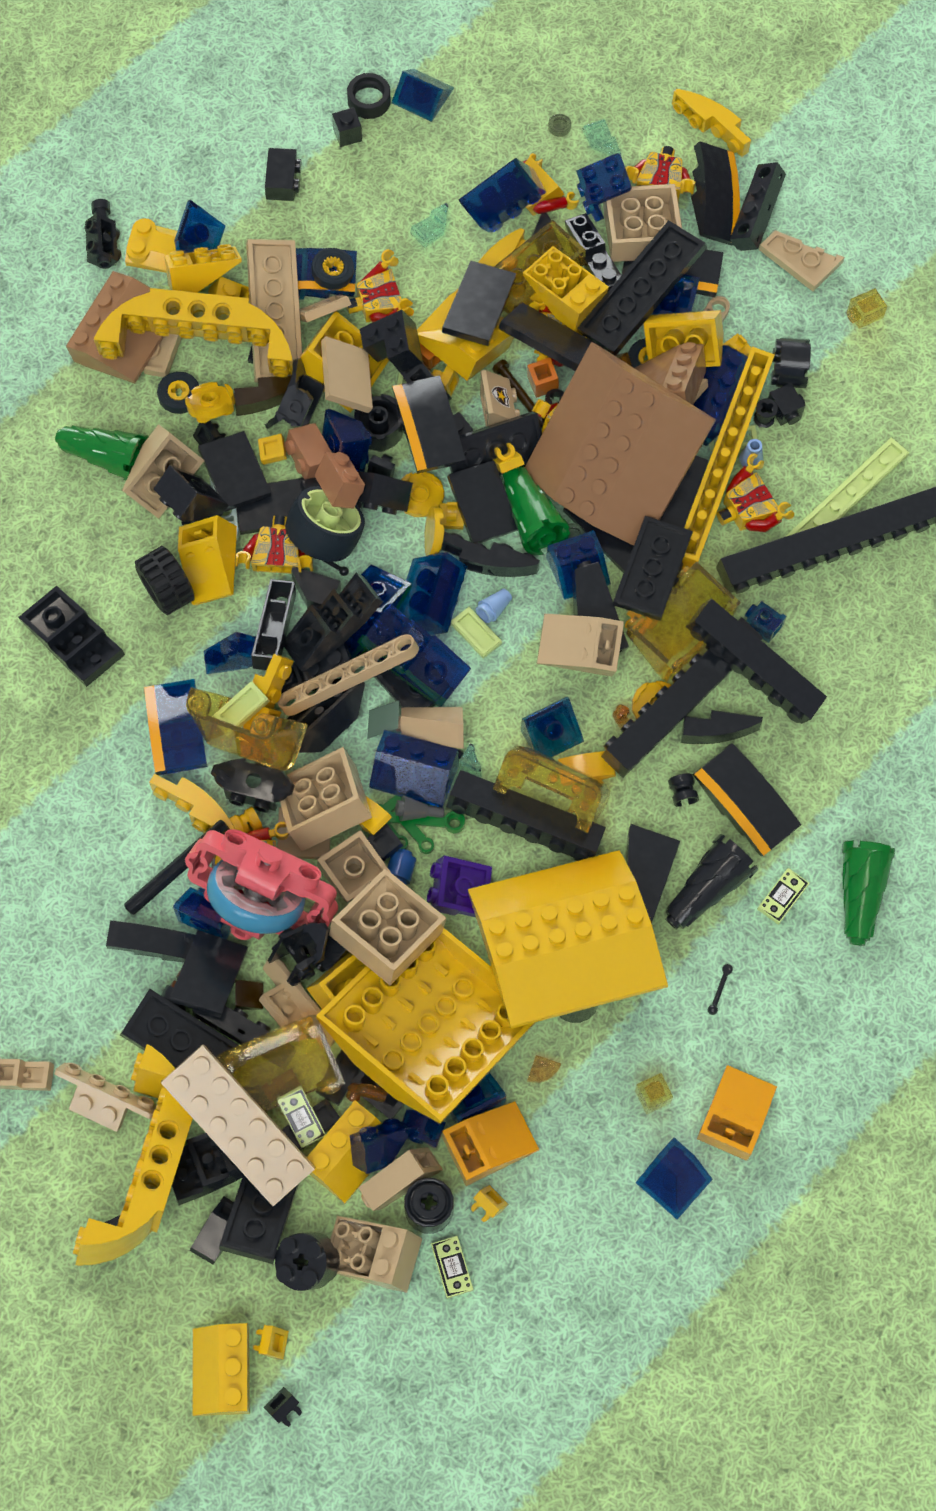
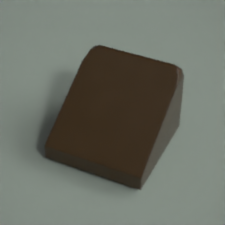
(248, 995)

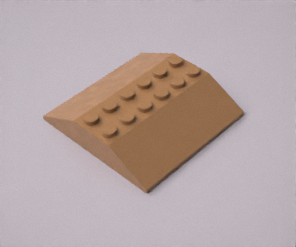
(617, 445)

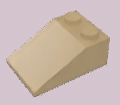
(151, 463)

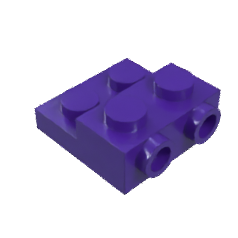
(452, 882)

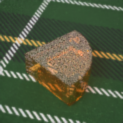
(543, 1069)

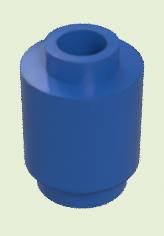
(402, 865)

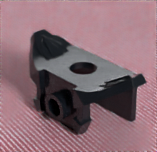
(300, 398)
(232, 778)
(292, 941)

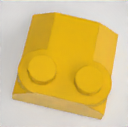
(149, 245)

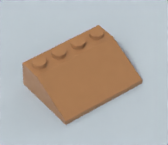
(138, 347)
(678, 370)

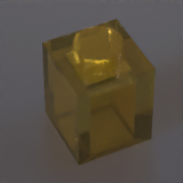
(866, 308)
(653, 1093)

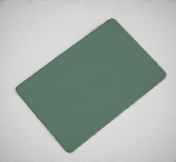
(383, 719)

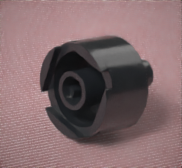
(791, 362)
(382, 422)
(292, 1265)

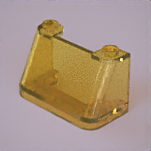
(667, 642)
(268, 742)
(587, 793)
(284, 1061)

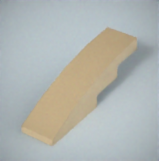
(23, 1075)

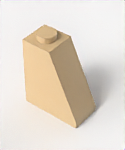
(433, 724)
(397, 1177)

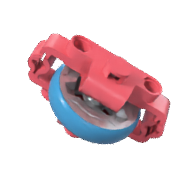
(258, 885)

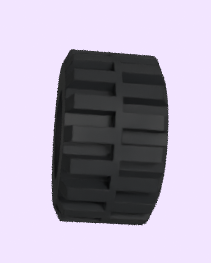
(164, 580)

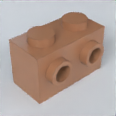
(306, 448)
(339, 480)

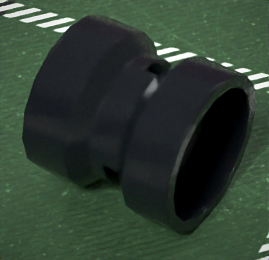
(683, 789)

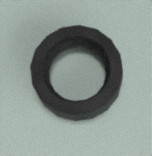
(369, 80)

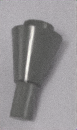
(412, 809)

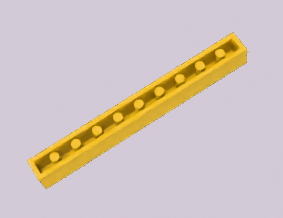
(726, 452)

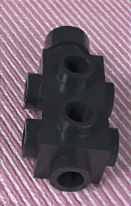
(101, 236)

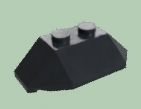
(329, 718)

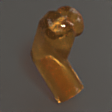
(620, 715)
(369, 1091)

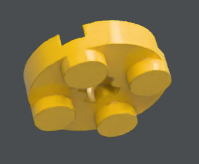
(203, 409)

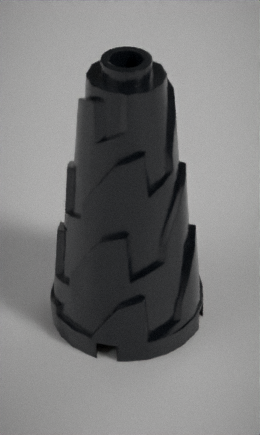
(717, 874)

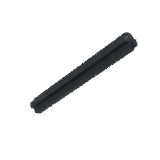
(166, 876)

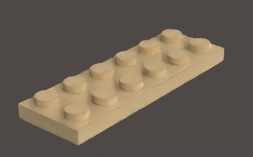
(275, 292)
(238, 1125)

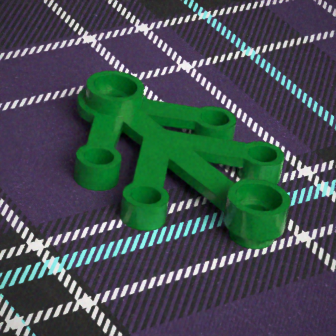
(414, 831)

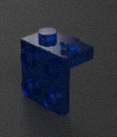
(602, 182)

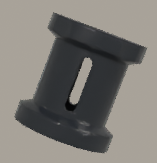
(765, 412)

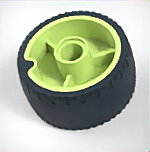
(321, 529)

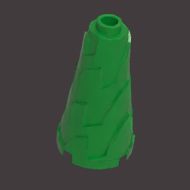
(104, 448)
(533, 513)
(864, 883)

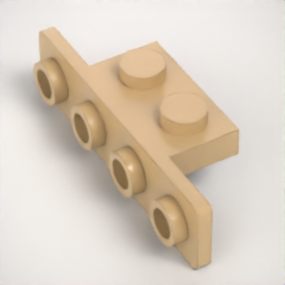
(288, 1002)
(102, 1100)

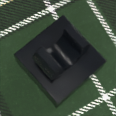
(207, 433)
(381, 465)
(385, 842)
(282, 1405)

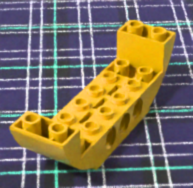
(198, 316)
(153, 1172)

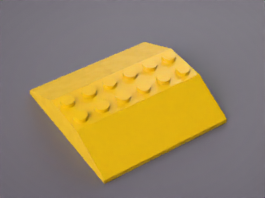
(568, 938)
(428, 1030)

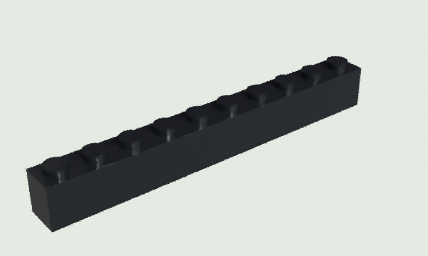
(828, 541)

